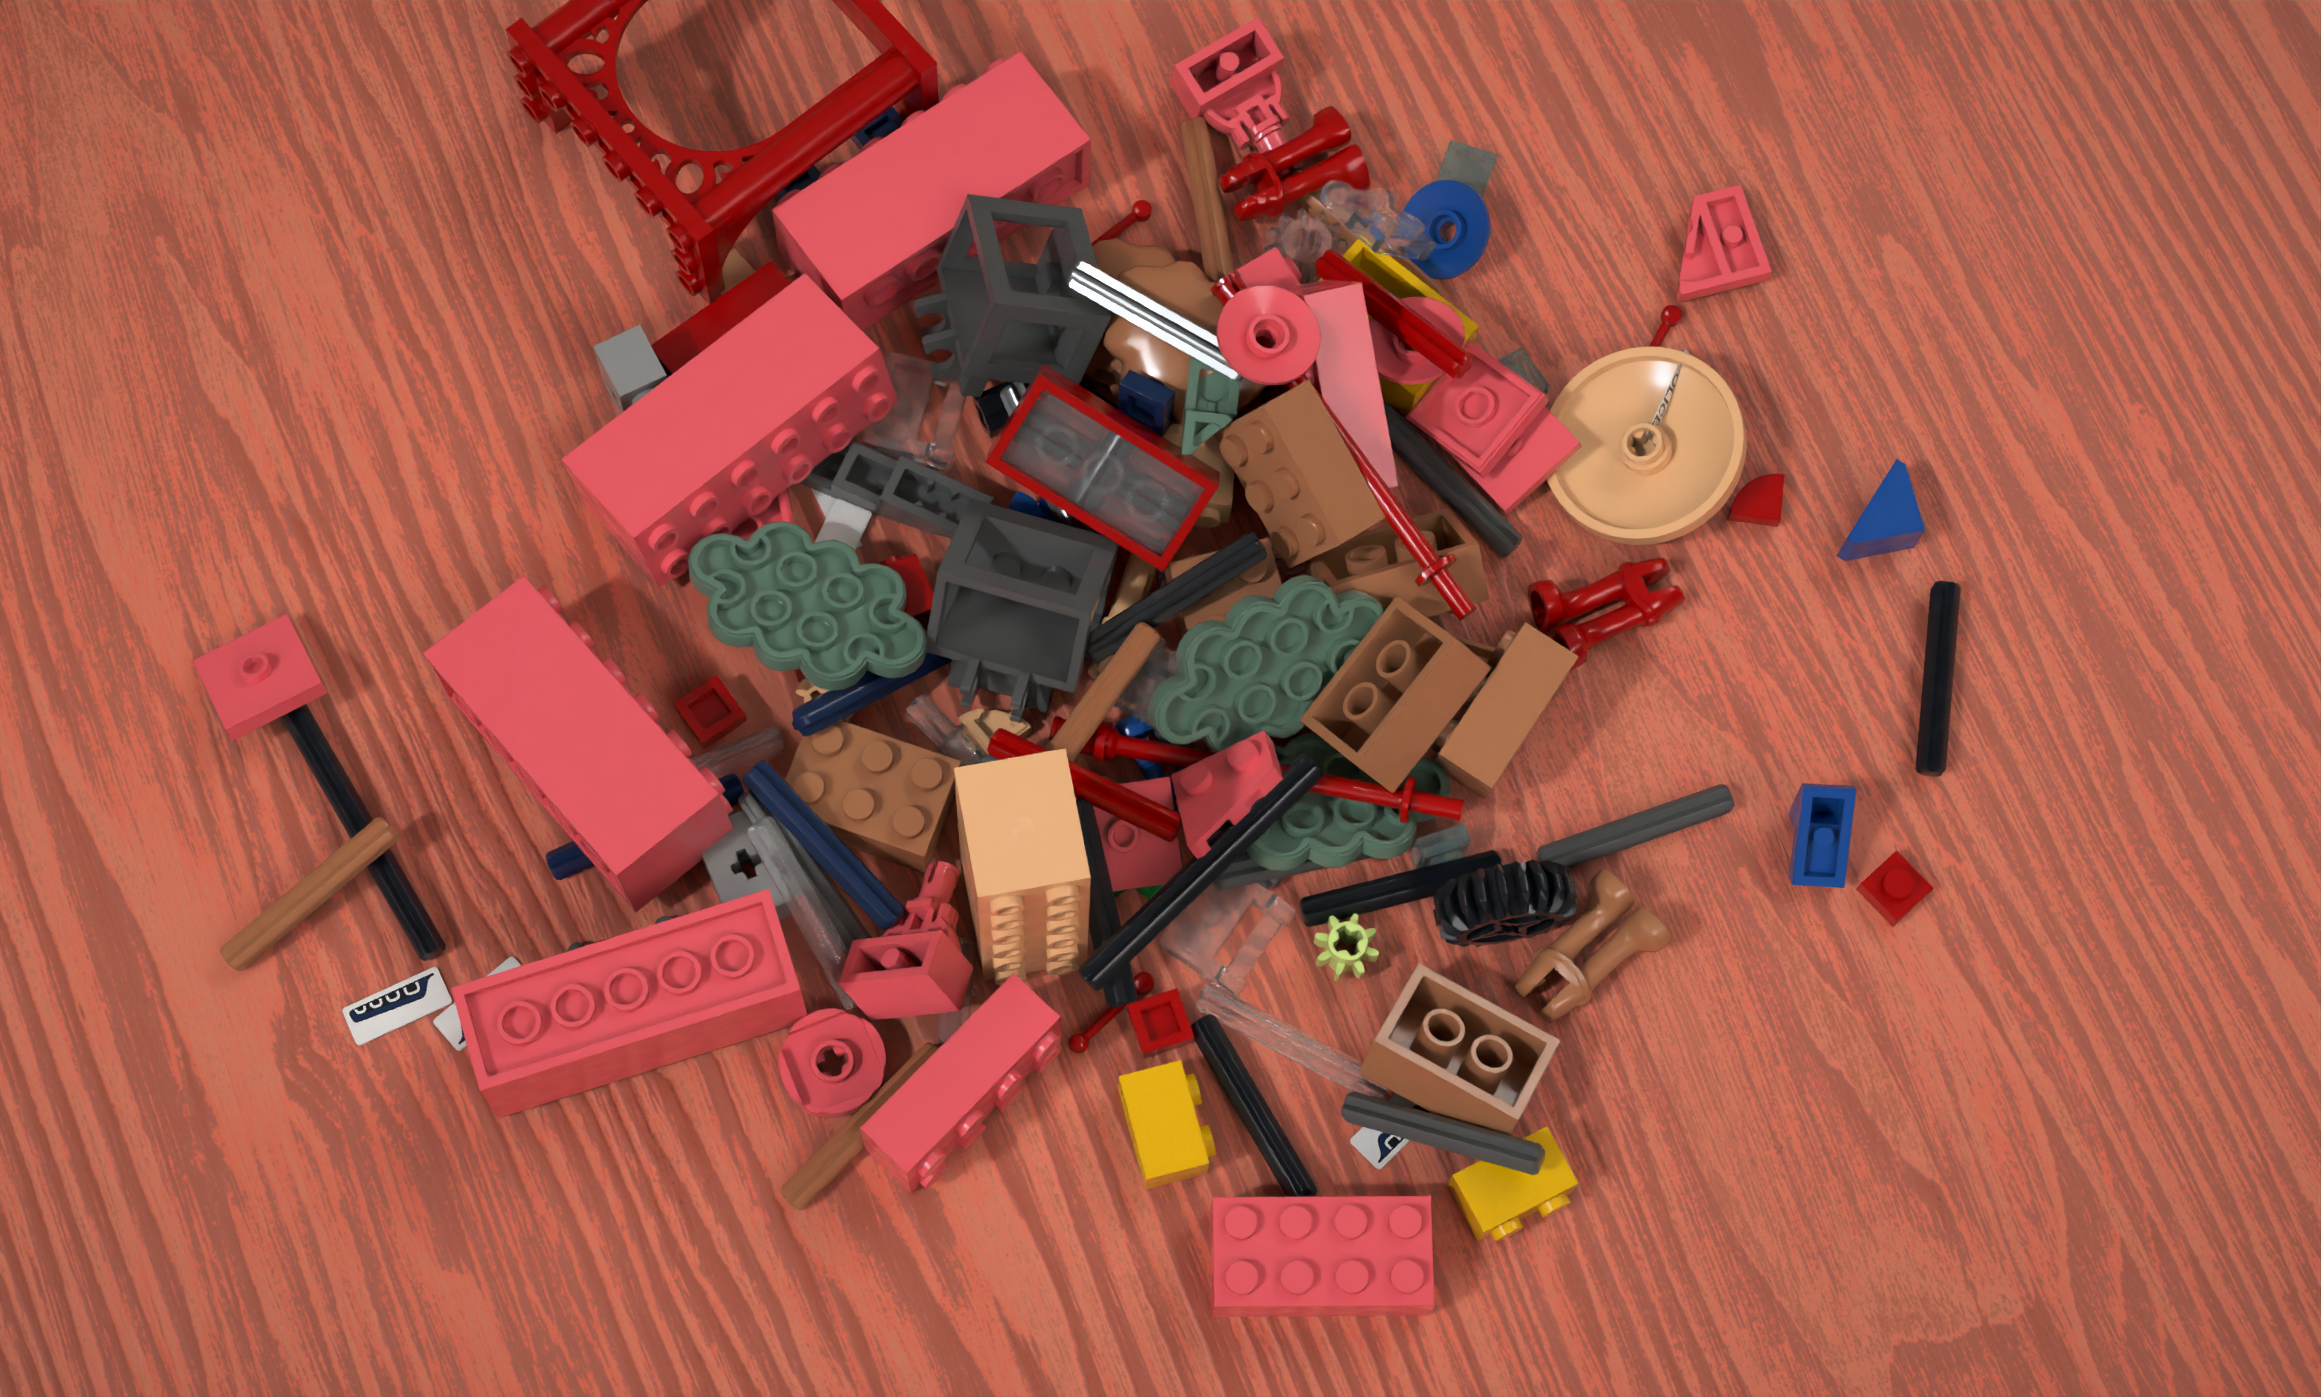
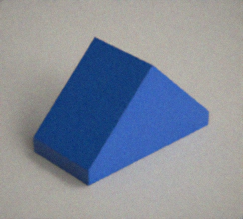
(1889, 520)

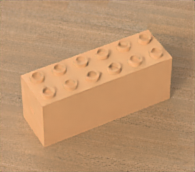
(1024, 865)

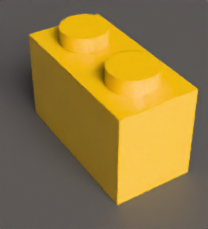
(1165, 1124)
(1499, 1197)

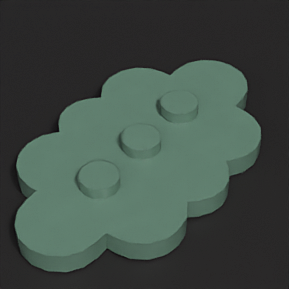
(807, 605)
(1260, 664)
(1334, 828)

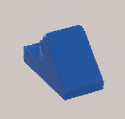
(1821, 834)

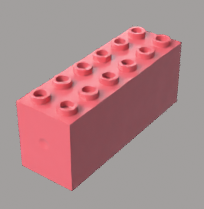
(884, 217)
(732, 428)
(582, 741)
(629, 1004)

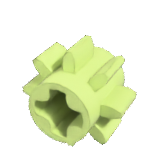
(1350, 933)

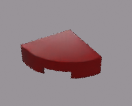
(1759, 501)

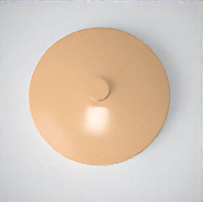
(1640, 487)

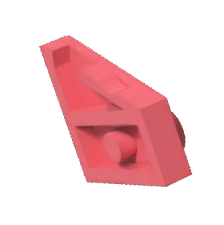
(1720, 246)
(1224, 788)

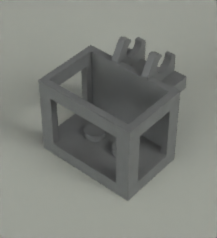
(1010, 314)
(1018, 604)

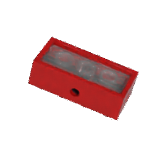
(1103, 467)

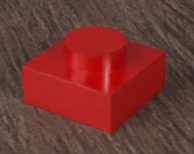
(710, 711)
(1894, 888)
(1160, 1023)

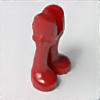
(1327, 134)
(1641, 608)

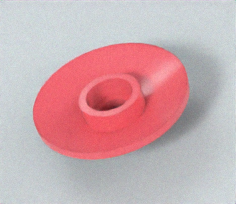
(1281, 319)
(1393, 354)

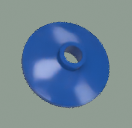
(1440, 207)

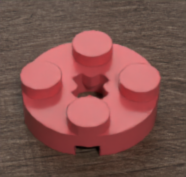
(803, 1053)

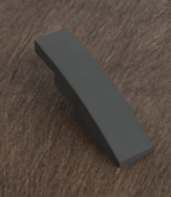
(894, 489)

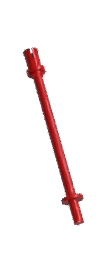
(1434, 568)
(1108, 743)

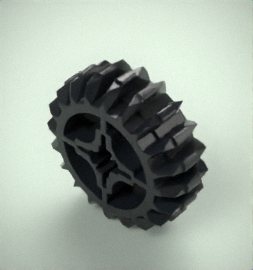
(1505, 903)

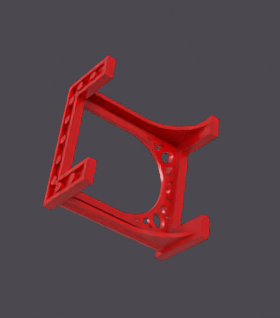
(715, 215)

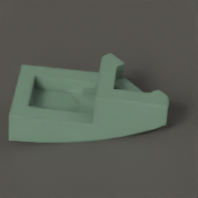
(1207, 405)

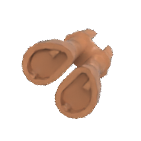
(1608, 902)

